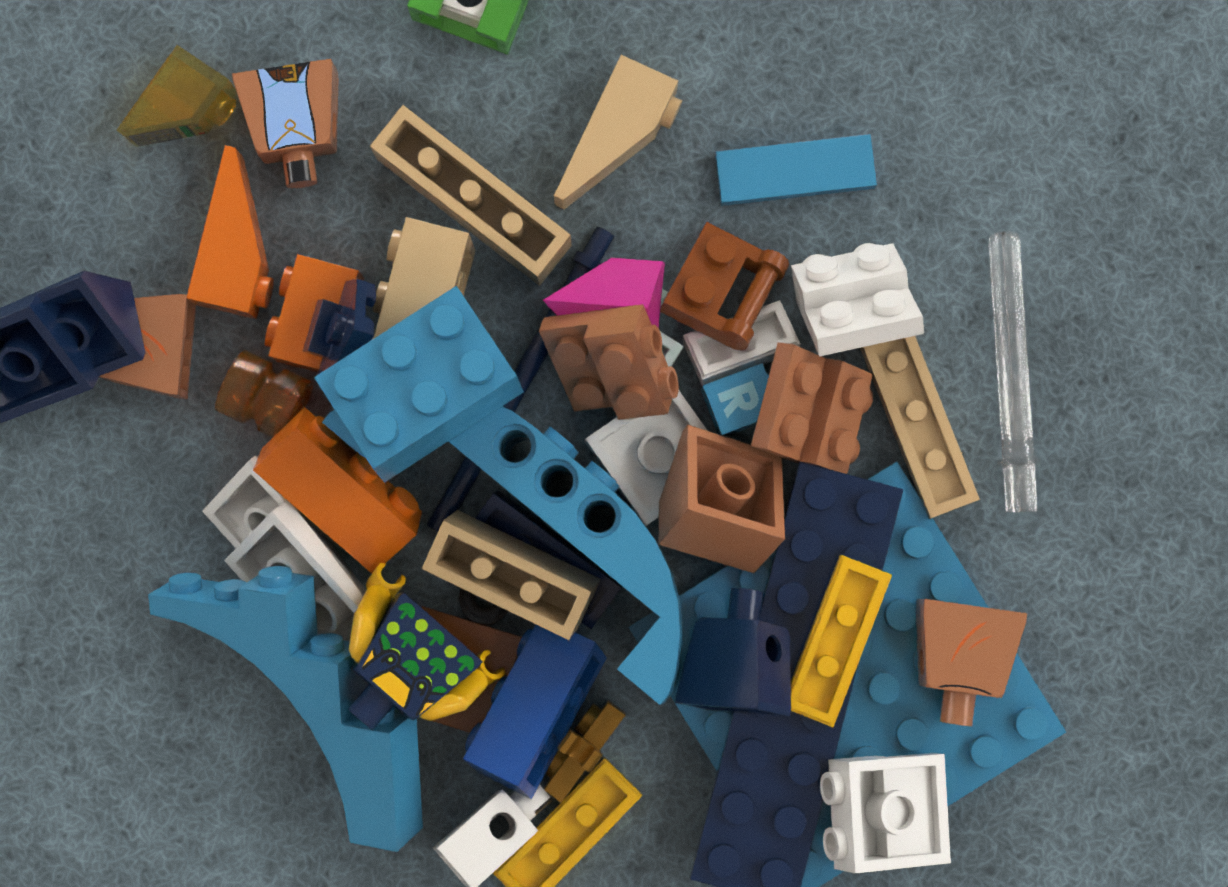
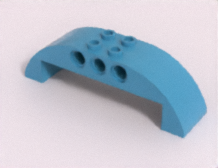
(623, 551)

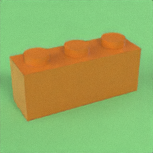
(338, 490)

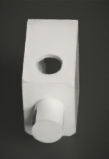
(471, 847)

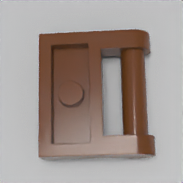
(708, 279)

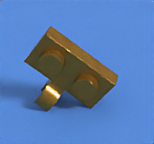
(581, 752)

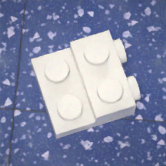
(856, 299)
(886, 812)

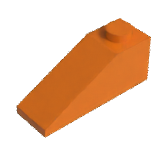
(231, 255)

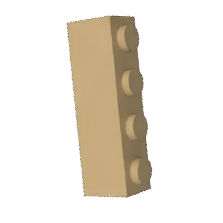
(471, 195)

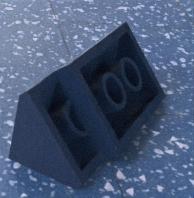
(64, 340)

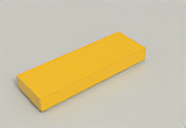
(837, 639)
(571, 829)

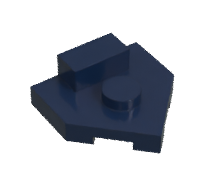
(341, 327)

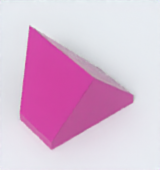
(613, 285)

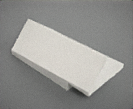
(275, 533)

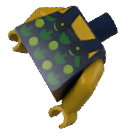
(410, 659)

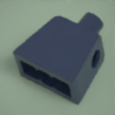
(738, 661)

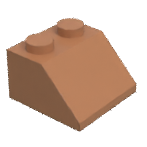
(722, 501)

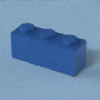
(533, 708)

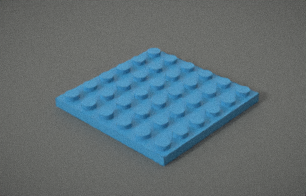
(887, 705)

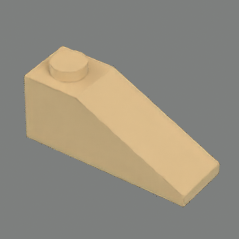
(622, 124)

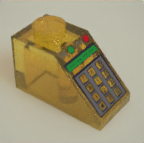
(179, 102)

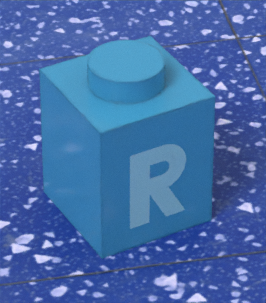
(736, 399)

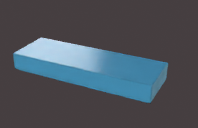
(795, 170)

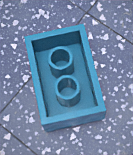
(419, 384)

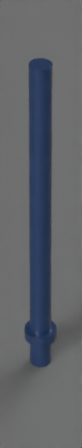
(525, 371)

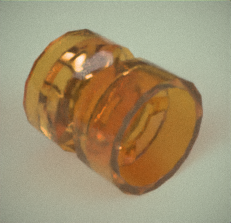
(259, 394)

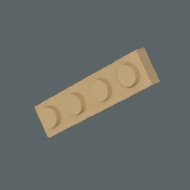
(920, 425)

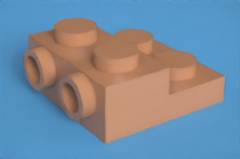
(611, 361)
(812, 409)

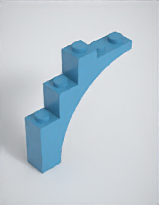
(276, 629)

